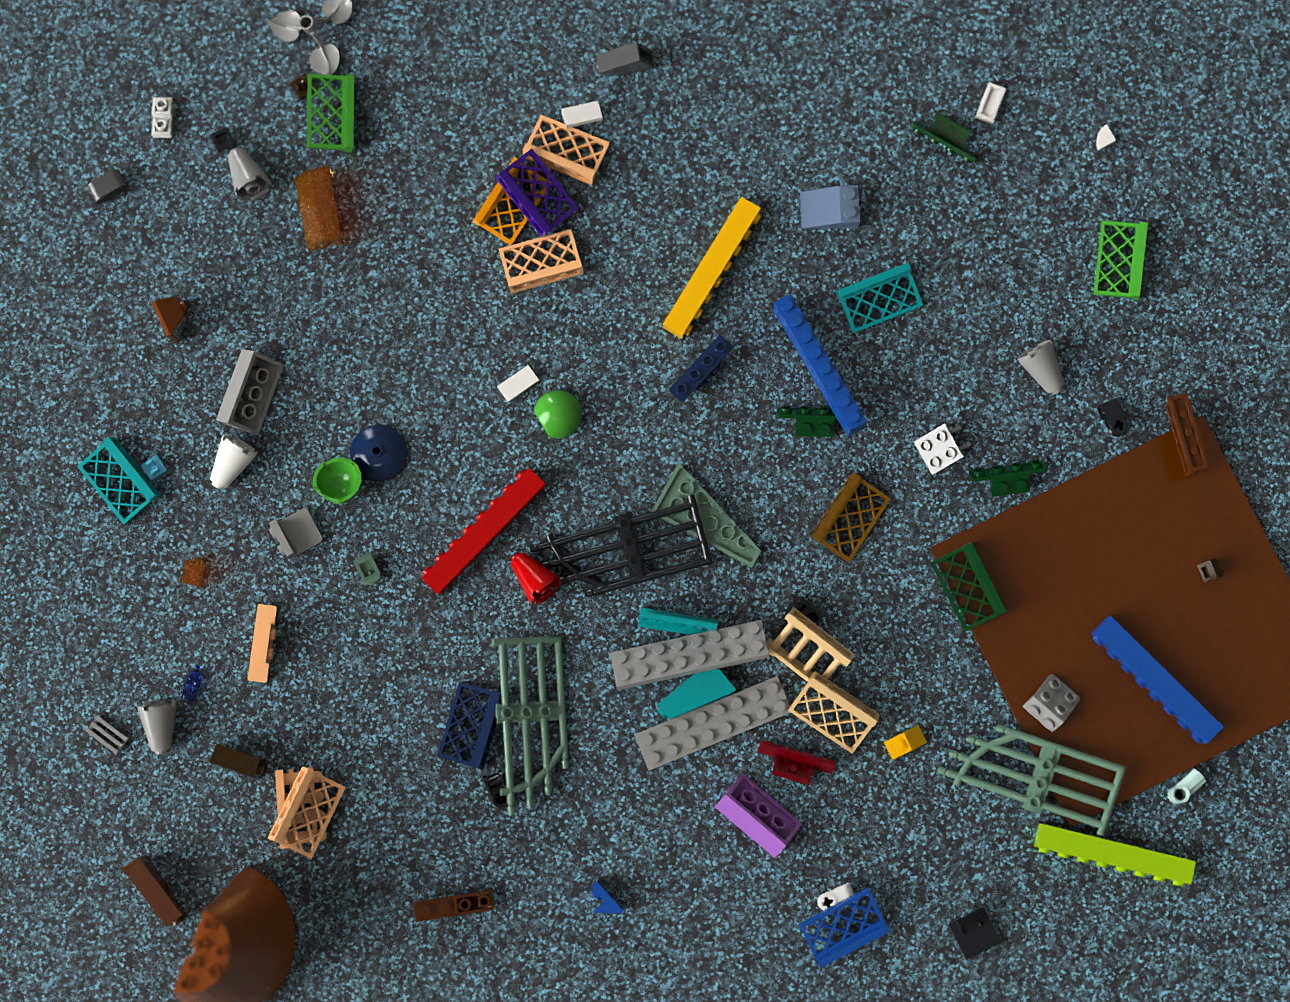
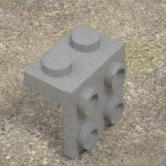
(295, 533)
(1052, 703)

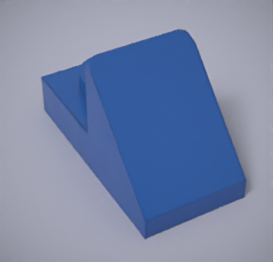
(609, 904)

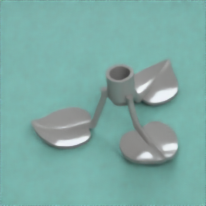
(288, 23)

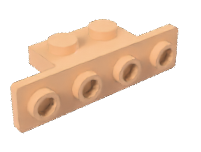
(262, 643)

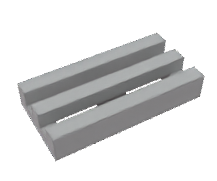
(94, 725)

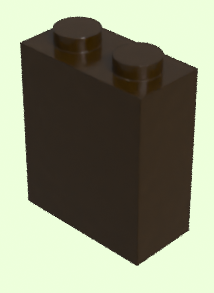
(239, 761)

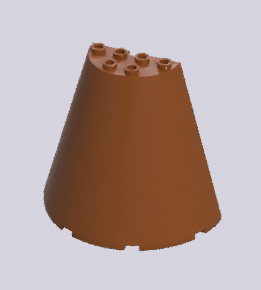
(240, 944)

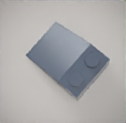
(830, 208)

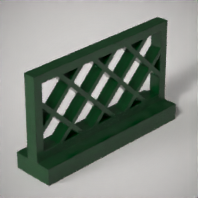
(983, 578)

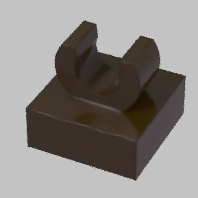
(300, 86)
(1210, 570)

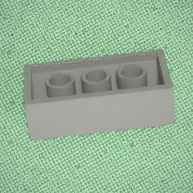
(249, 392)

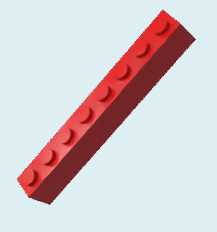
(483, 532)

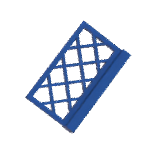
(854, 939)

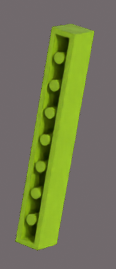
(1114, 853)

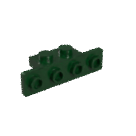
(949, 134)
(810, 421)
(1010, 478)

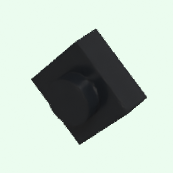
(222, 139)

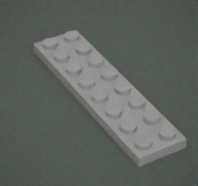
(689, 655)
(712, 723)

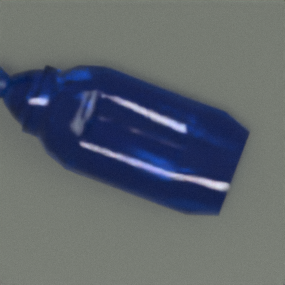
(192, 685)

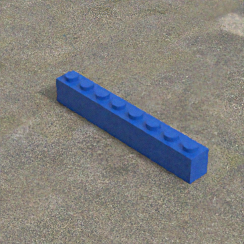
(819, 365)
(1156, 680)

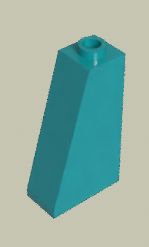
(695, 692)

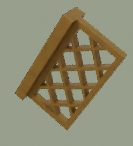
(836, 508)

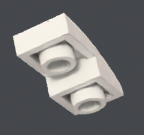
(162, 117)

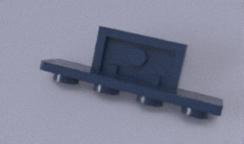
(705, 366)

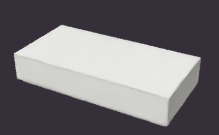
(990, 103)
(582, 114)
(518, 383)

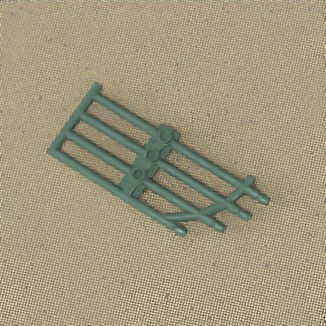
(531, 712)
(1042, 776)

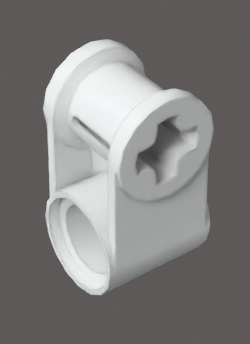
(837, 895)

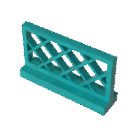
(878, 281)
(127, 466)
(675, 622)

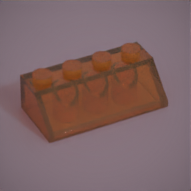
(319, 208)

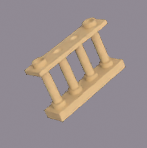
(810, 632)

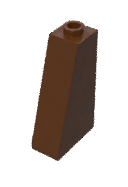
(155, 890)

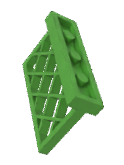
(346, 108)
(1137, 259)

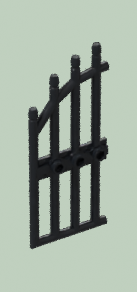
(630, 543)

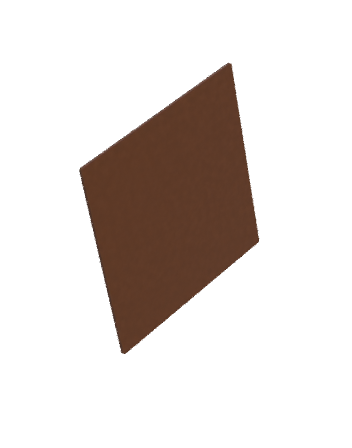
(1130, 549)

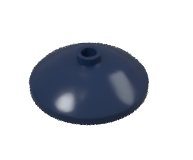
(389, 460)

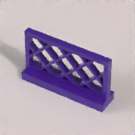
(522, 199)

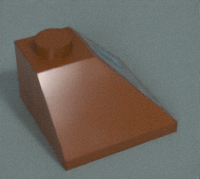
(171, 316)

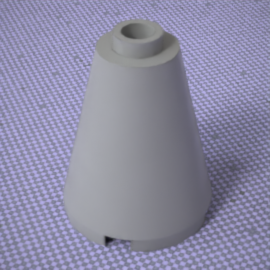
(247, 176)
(1043, 366)
(158, 723)

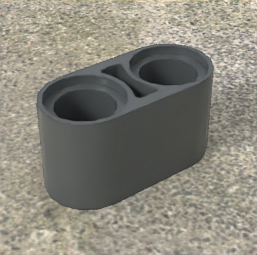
(107, 186)

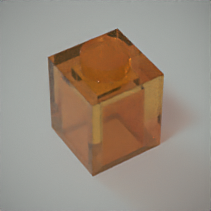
(194, 572)

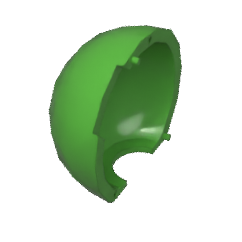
(558, 413)
(338, 480)

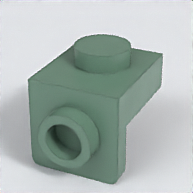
(367, 569)

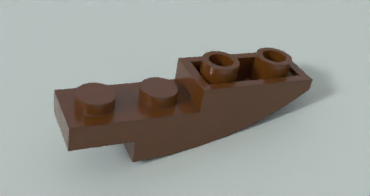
(453, 905)

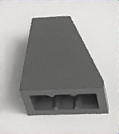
(625, 60)

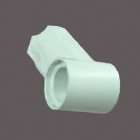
(1187, 786)

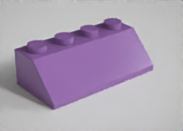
(758, 815)

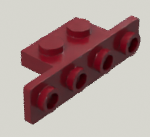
(794, 764)

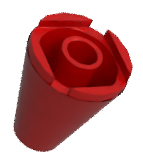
(534, 578)

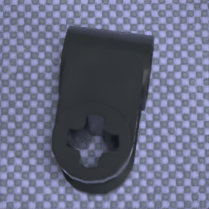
(1111, 415)
(804, 608)
(494, 787)

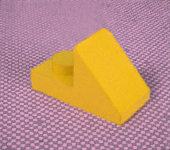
(905, 742)

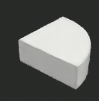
(1104, 138)

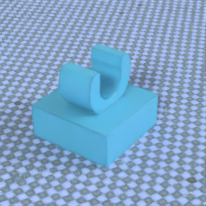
(154, 468)

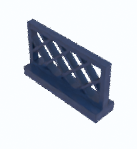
(485, 734)

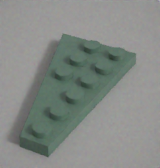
(718, 526)

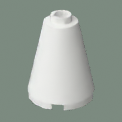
(230, 461)

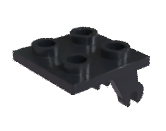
(974, 933)

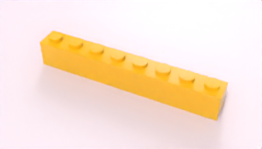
(712, 267)

